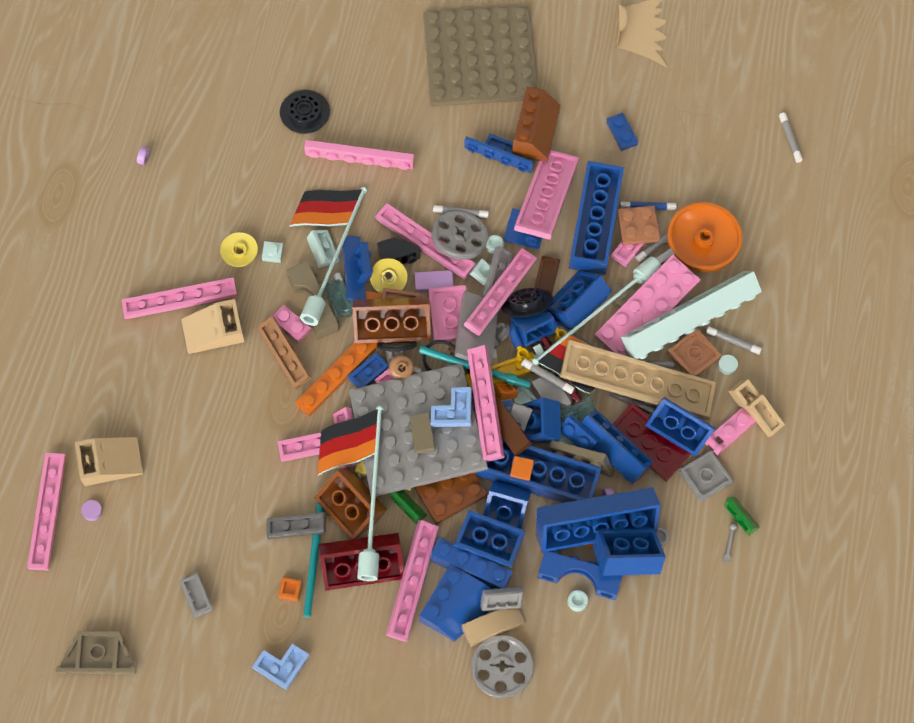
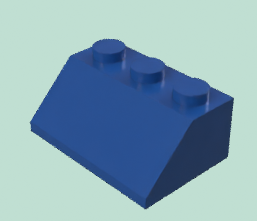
(579, 298)
(679, 426)
(490, 538)

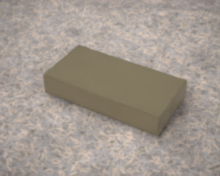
(422, 433)

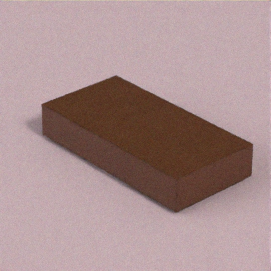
(547, 274)

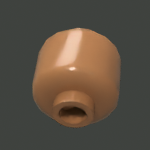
(394, 365)

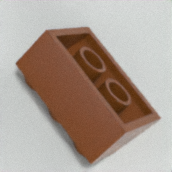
(349, 502)

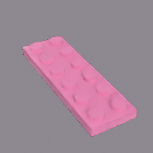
(546, 195)
(655, 297)

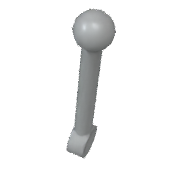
(726, 558)

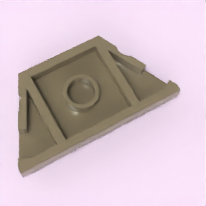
(97, 654)

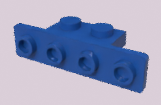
(499, 150)
(356, 267)

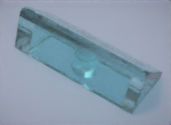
(338, 298)
(578, 410)

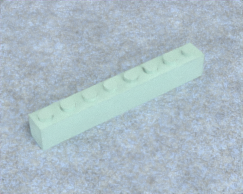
(691, 314)

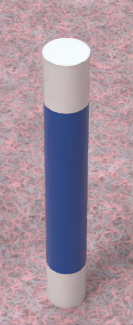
(657, 205)

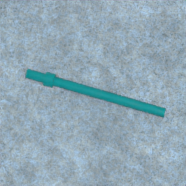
(511, 379)
(312, 570)

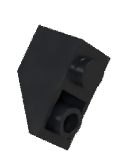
(398, 250)

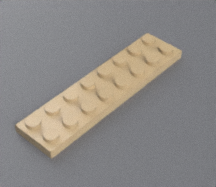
(636, 378)

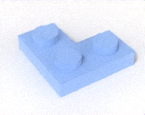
(457, 413)
(282, 671)

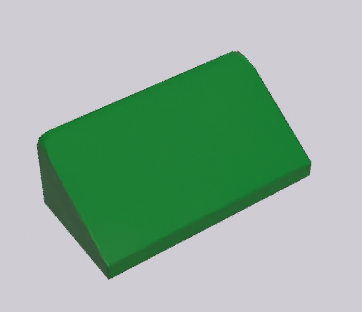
(408, 506)
(741, 515)

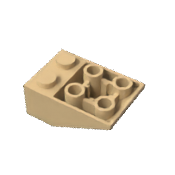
(213, 327)
(108, 459)

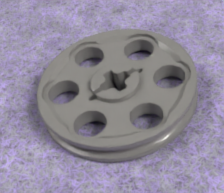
(457, 240)
(496, 675)

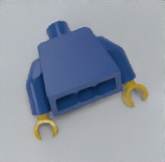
(531, 329)

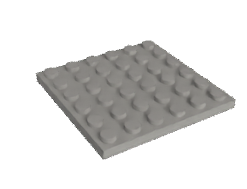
(399, 468)

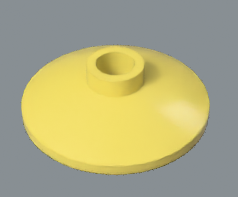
(235, 243)
(384, 266)

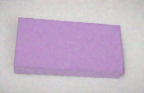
(433, 279)

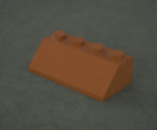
(536, 125)
(391, 320)

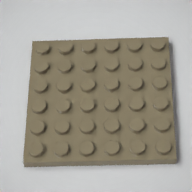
(479, 55)

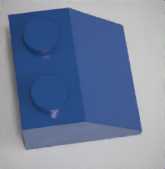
(544, 421)
(507, 504)

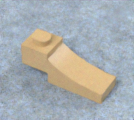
(756, 406)

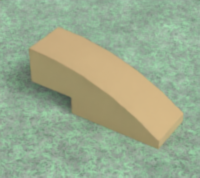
(492, 625)

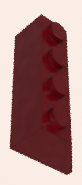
(341, 560)

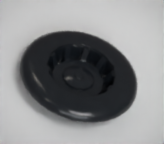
(304, 105)
(527, 303)

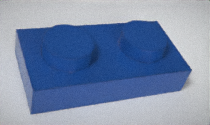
(622, 131)
(368, 371)
(579, 433)

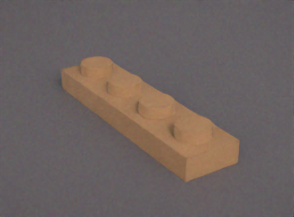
(284, 352)

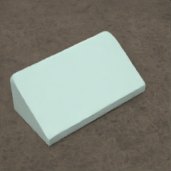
(322, 247)

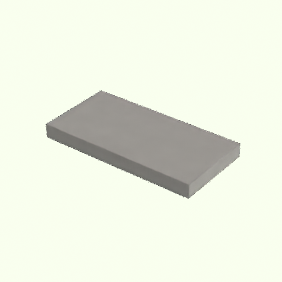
(467, 339)

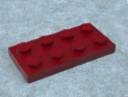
(665, 454)

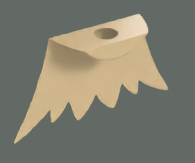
(638, 29)

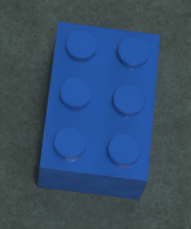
(628, 552)

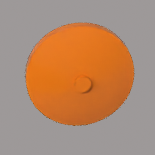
(704, 237)

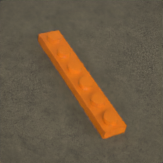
(334, 377)

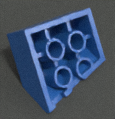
(453, 603)

